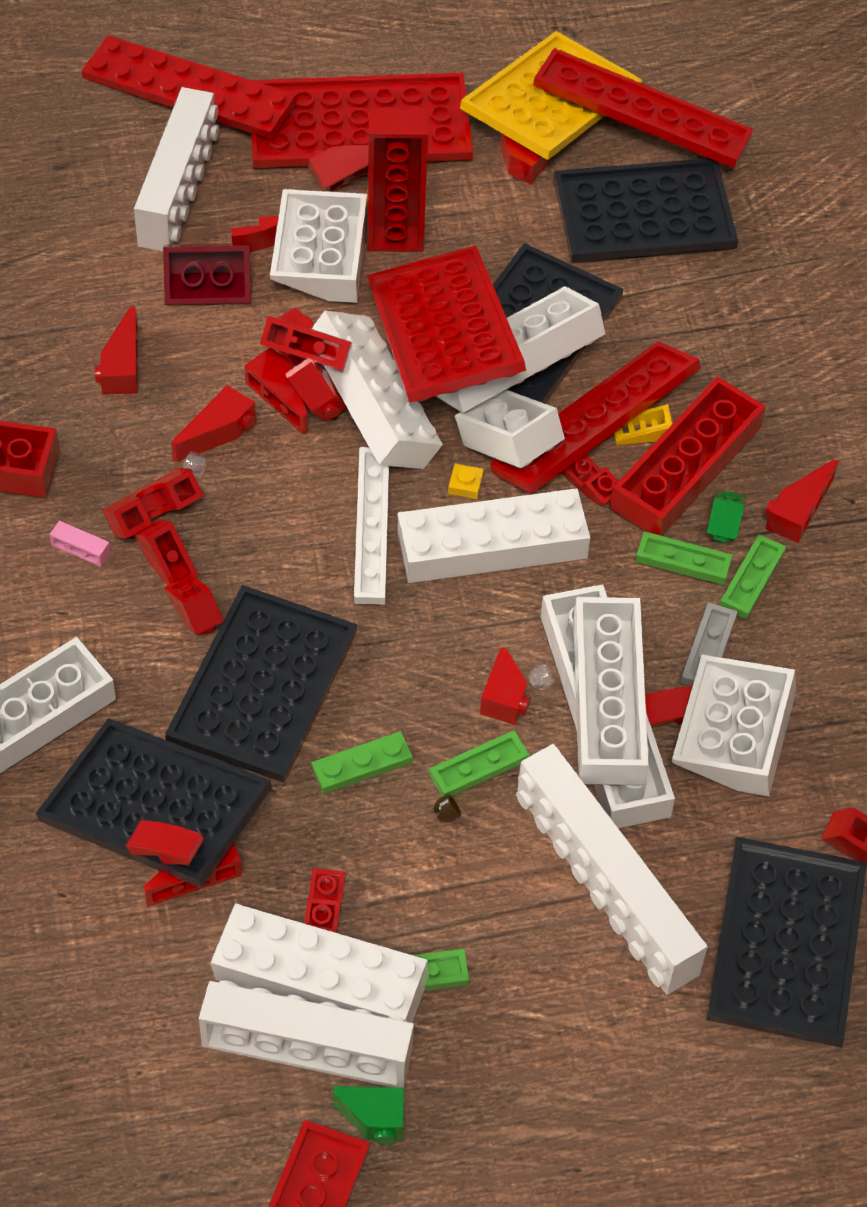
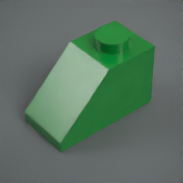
(726, 515)
(372, 1111)

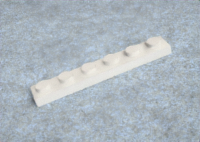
(371, 530)

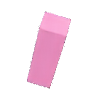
(80, 543)

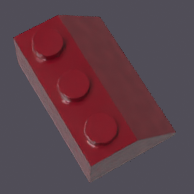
(207, 273)

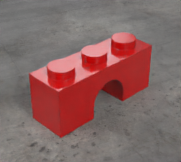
(165, 494)

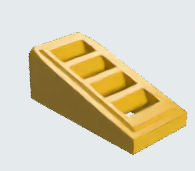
(646, 434)

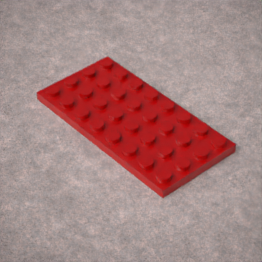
(337, 114)
(445, 324)

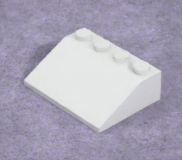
(321, 243)
(736, 723)

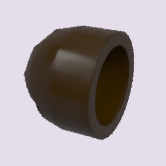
(448, 808)

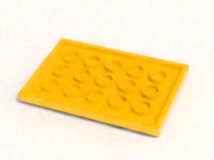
(527, 112)

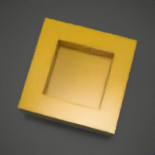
(465, 481)

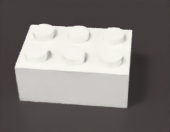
(511, 428)

